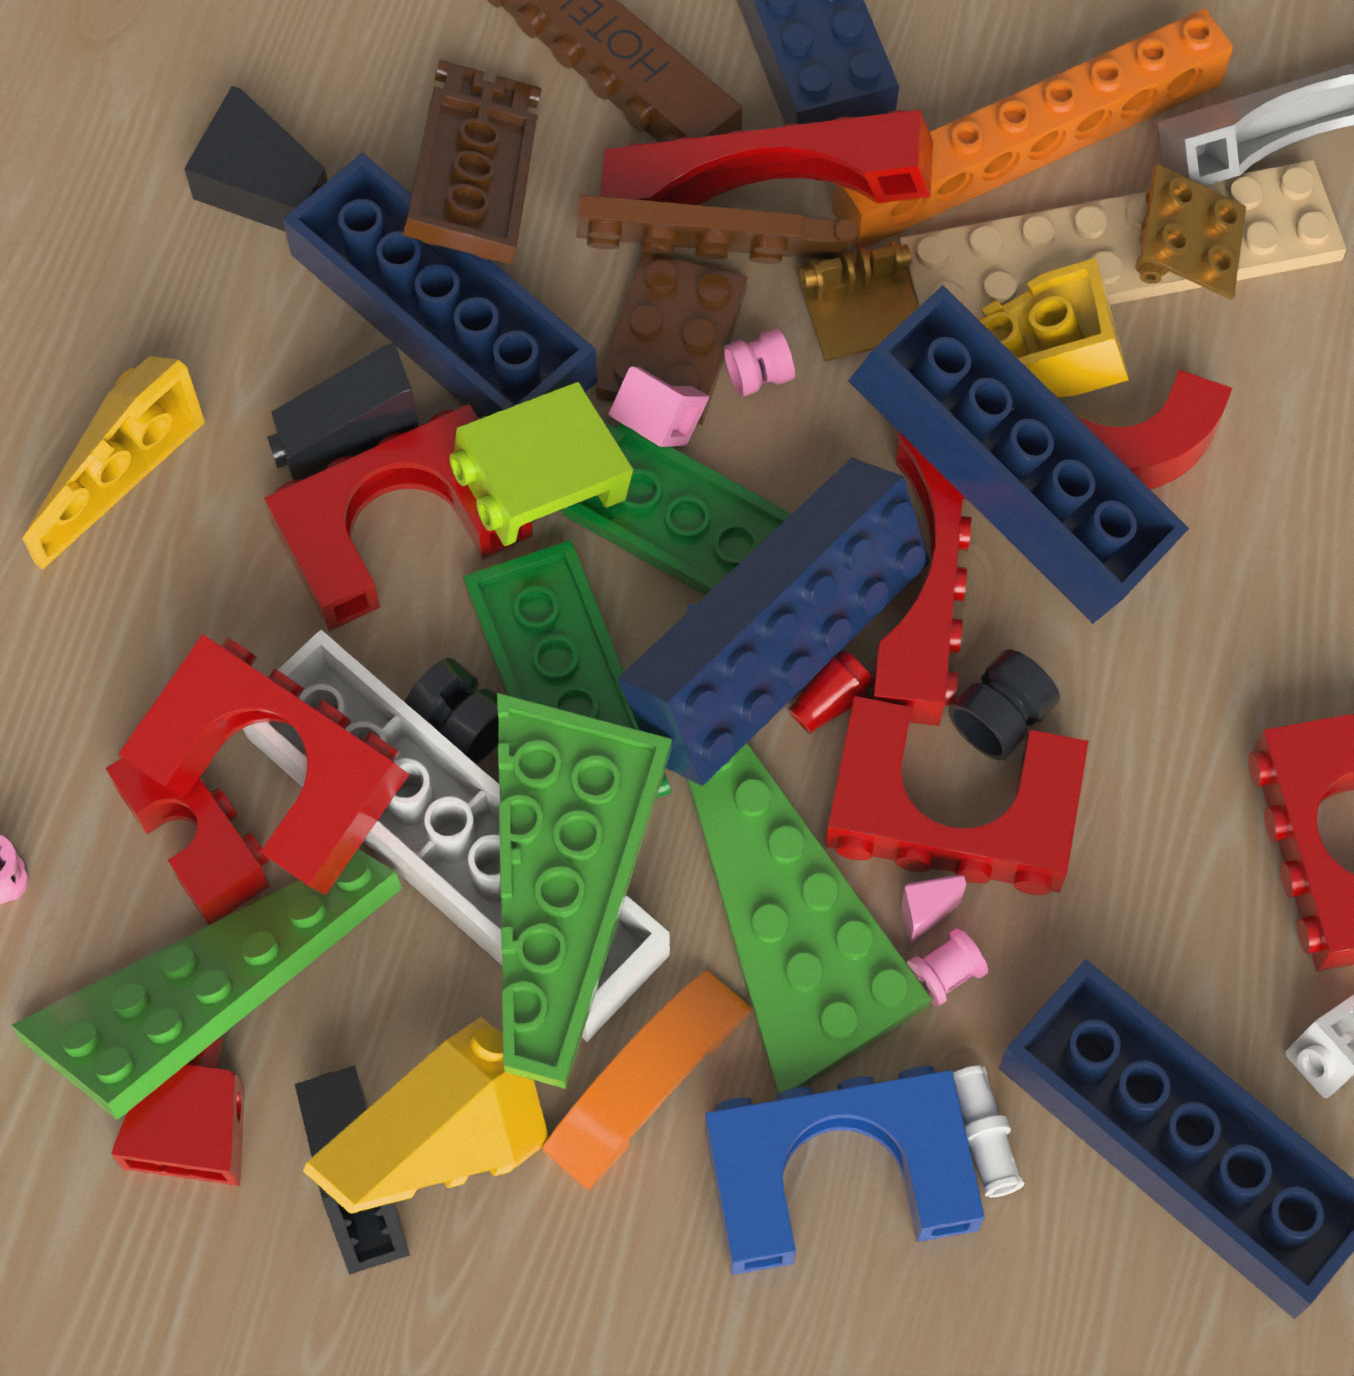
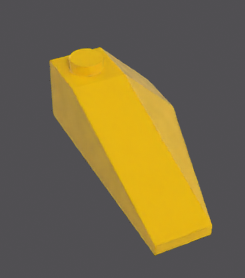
(1062, 330)
(128, 437)
(436, 1126)

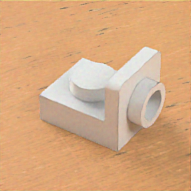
(1327, 1050)

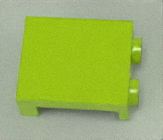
(539, 460)

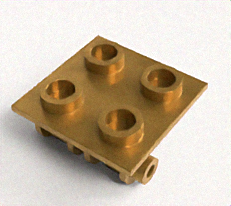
(1190, 233)
(858, 298)

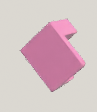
(657, 409)

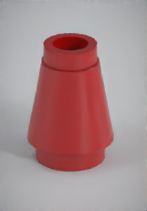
(831, 692)

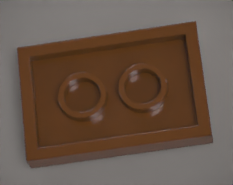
(674, 325)

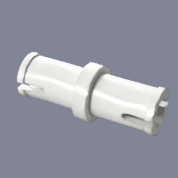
(987, 1132)

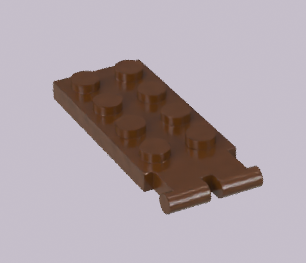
(473, 164)
(710, 230)

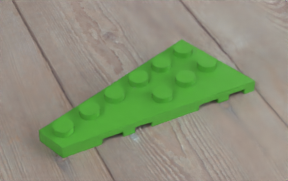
(569, 843)
(803, 939)
(164, 1010)

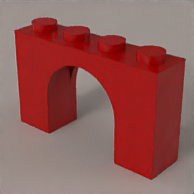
(319, 512)
(1299, 771)
(345, 778)
(1021, 847)

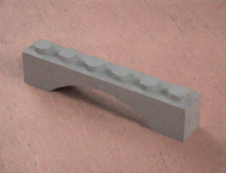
(1239, 132)

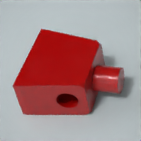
(188, 1124)

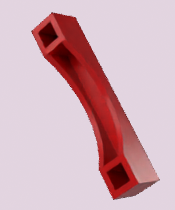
(875, 155)
(915, 654)

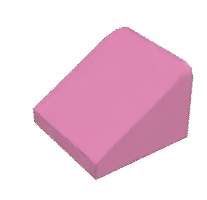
(929, 903)

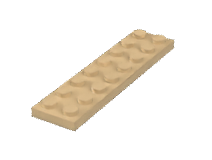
(1284, 230)

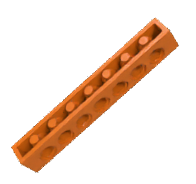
(1053, 121)

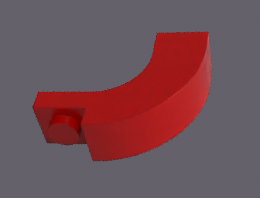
(1173, 437)

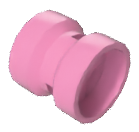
(759, 362)

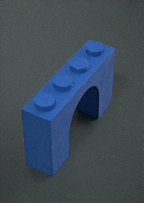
(910, 1116)

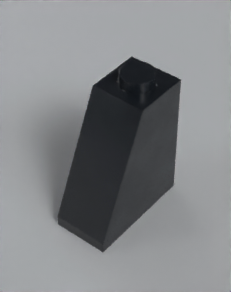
(251, 164)
(344, 414)
(365, 1236)

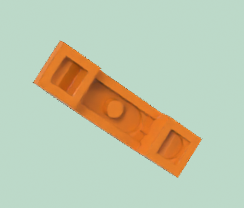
(644, 1077)

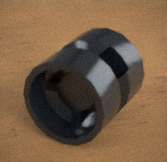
(1011, 697)
(456, 708)

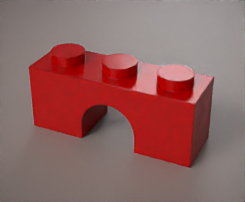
(218, 865)

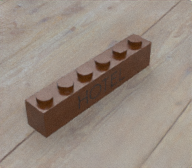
(629, 66)

